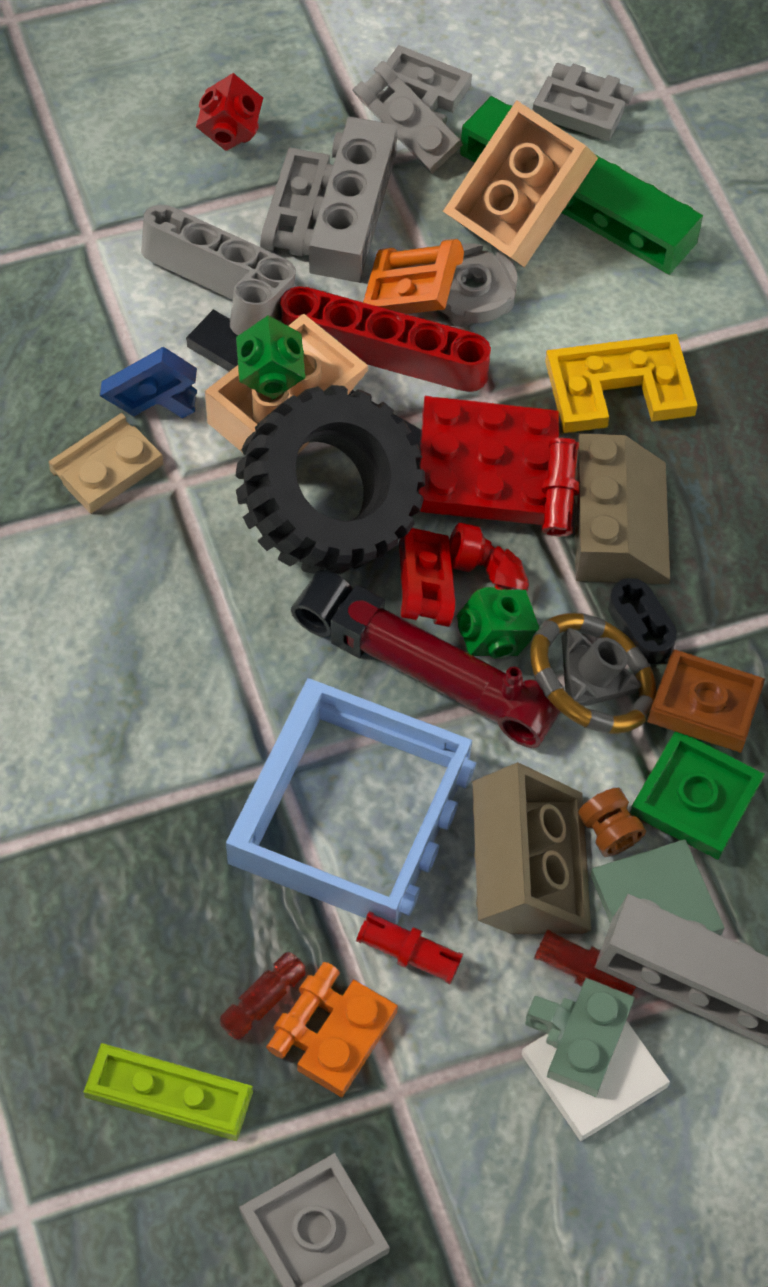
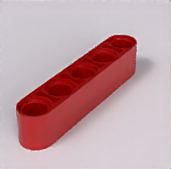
(395, 339)

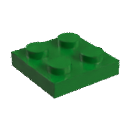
(697, 794)

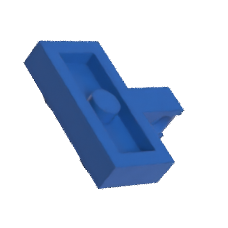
(153, 380)

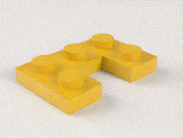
(584, 371)

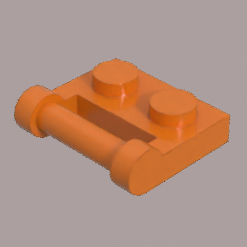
(420, 283)

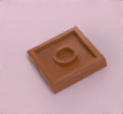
(706, 700)

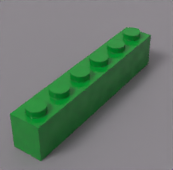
(609, 201)

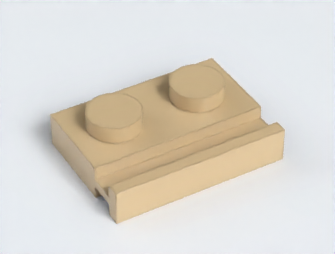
(106, 463)

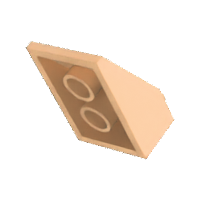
(237, 409)

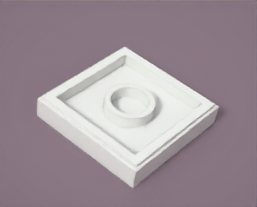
(628, 1082)

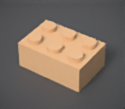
(521, 183)

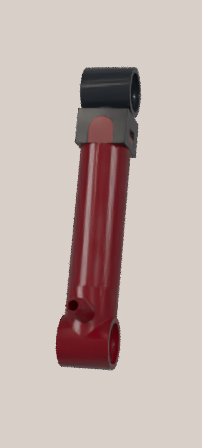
(363, 625)

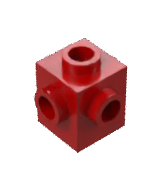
(229, 112)

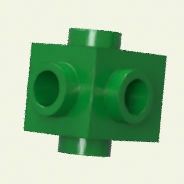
(270, 357)
(497, 622)

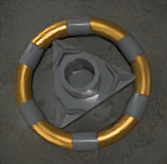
(593, 672)

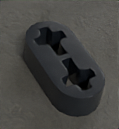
(649, 616)

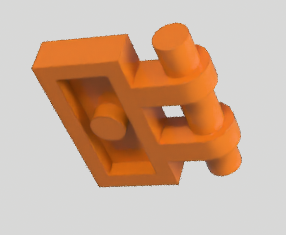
(346, 1037)

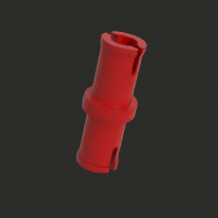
(560, 487)
(409, 947)

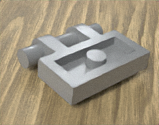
(429, 79)
(583, 100)

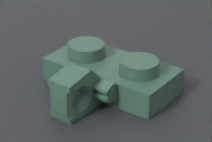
(582, 1033)

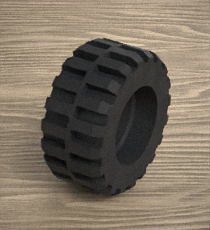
(375, 447)

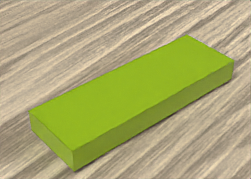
(168, 1092)

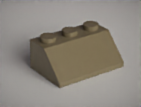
(620, 512)
(530, 853)

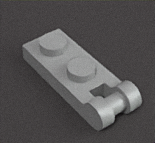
(417, 124)
(294, 200)

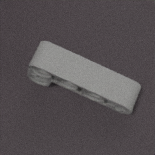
(219, 262)

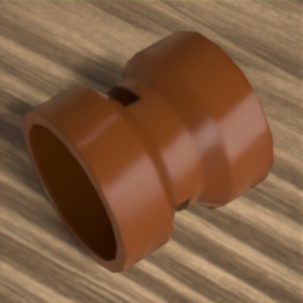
(612, 822)

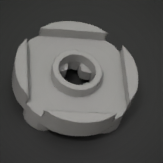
(490, 300)

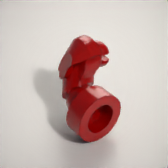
(471, 549)

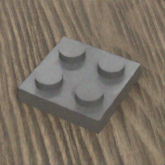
(314, 1227)

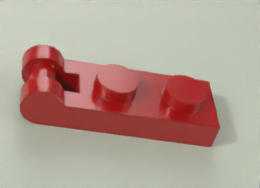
(427, 577)

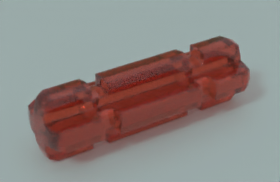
(262, 995)

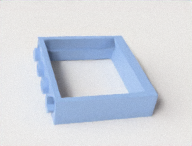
(378, 723)

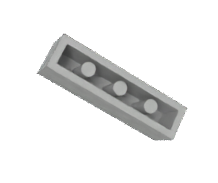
(688, 966)

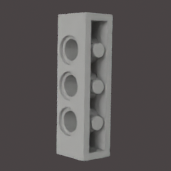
(351, 200)

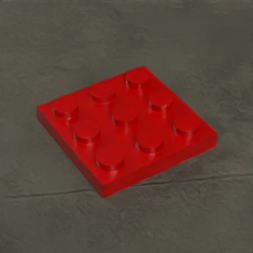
(485, 459)

